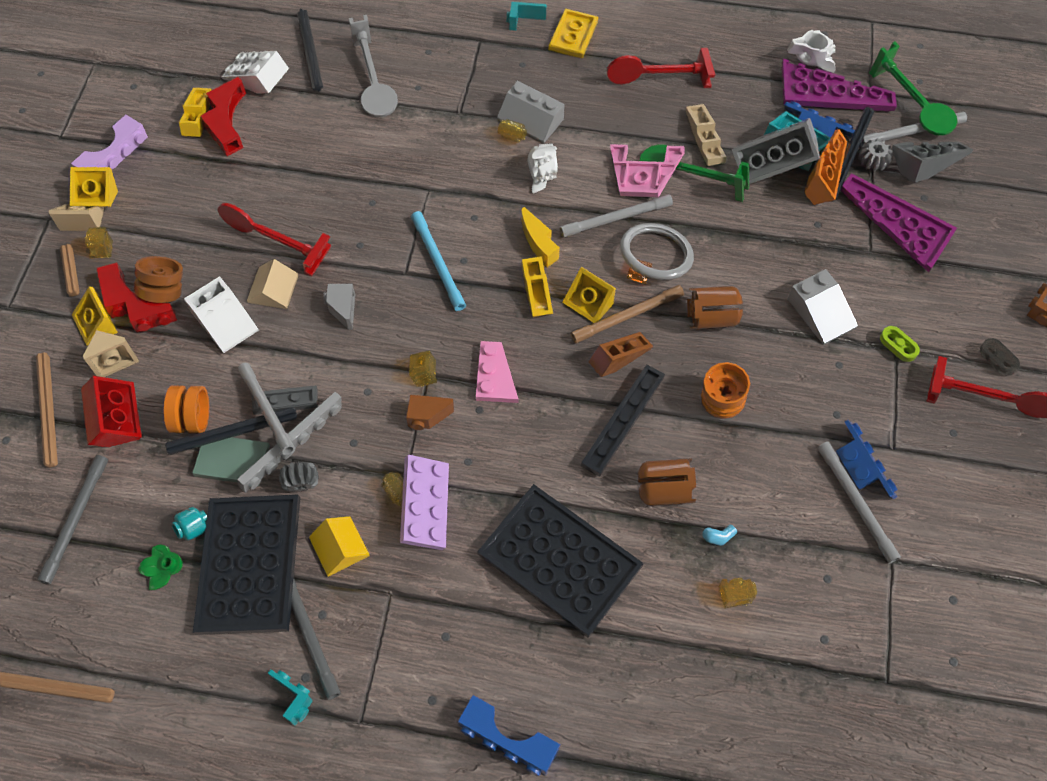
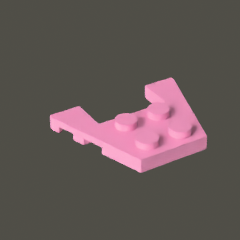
(644, 177)

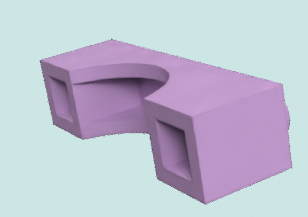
(128, 137)

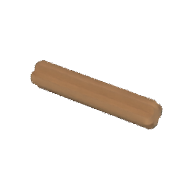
(69, 270)

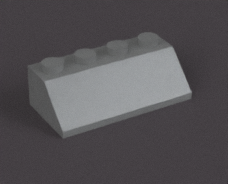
(778, 151)

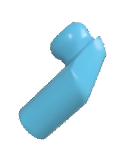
(719, 537)

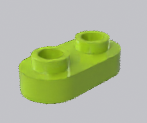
(900, 343)

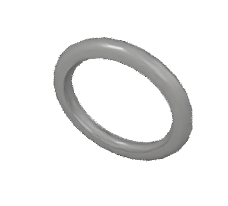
(650, 272)

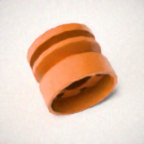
(728, 380)

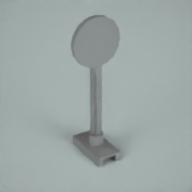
(377, 99)

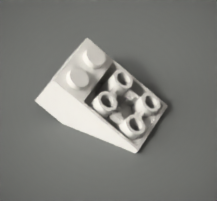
(257, 70)
(221, 314)

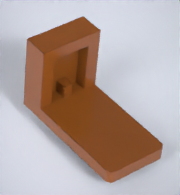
(1039, 308)

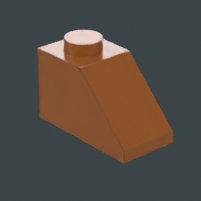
(428, 411)

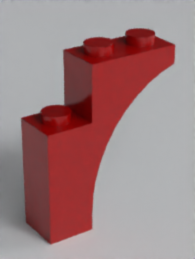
(219, 119)
(121, 300)

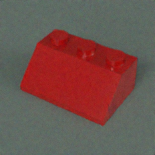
(110, 412)

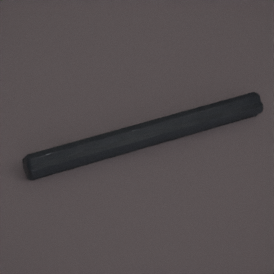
(310, 50)
(854, 144)
(226, 432)

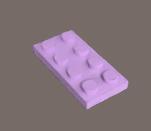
(424, 503)

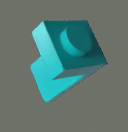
(525, 11)
(299, 707)

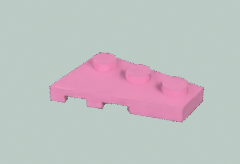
(494, 375)

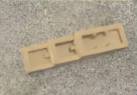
(705, 134)

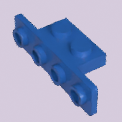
(824, 124)
(861, 464)

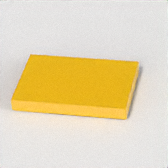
(573, 33)

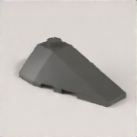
(927, 159)

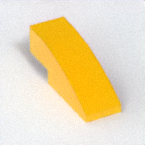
(194, 107)
(539, 238)
(536, 286)

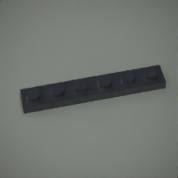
(622, 420)

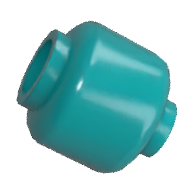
(189, 523)

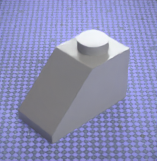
(341, 303)

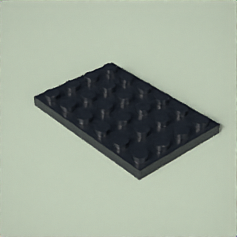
(560, 560)
(247, 565)

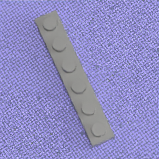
(299, 435)

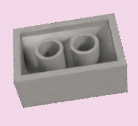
(533, 109)

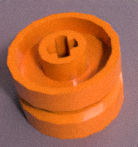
(186, 409)

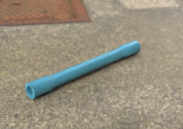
(453, 293)

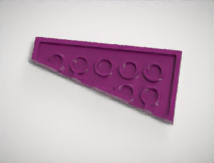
(830, 90)
(909, 226)

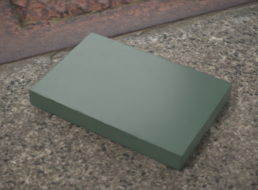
(228, 458)

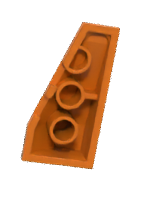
(825, 177)

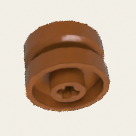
(158, 279)

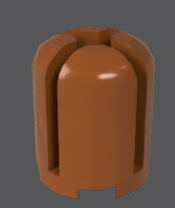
(714, 297)
(667, 482)

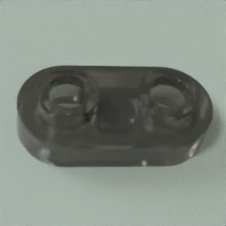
(1000, 357)

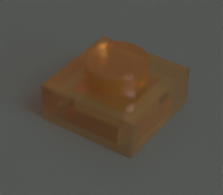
(633, 275)

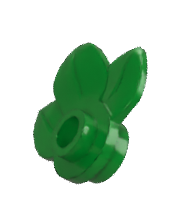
(157, 566)

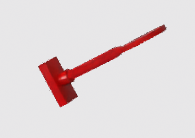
(629, 68)
(242, 222)
(1029, 403)

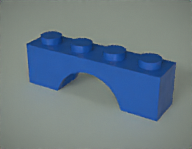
(535, 752)

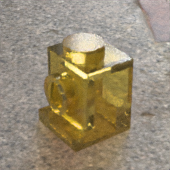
(98, 242)
(422, 368)
(737, 592)

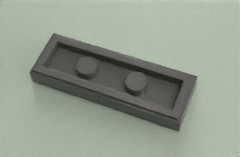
(282, 399)

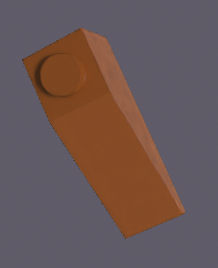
(618, 353)

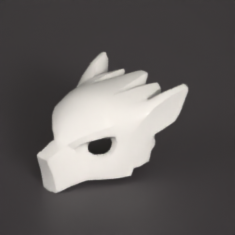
(815, 50)
(542, 165)

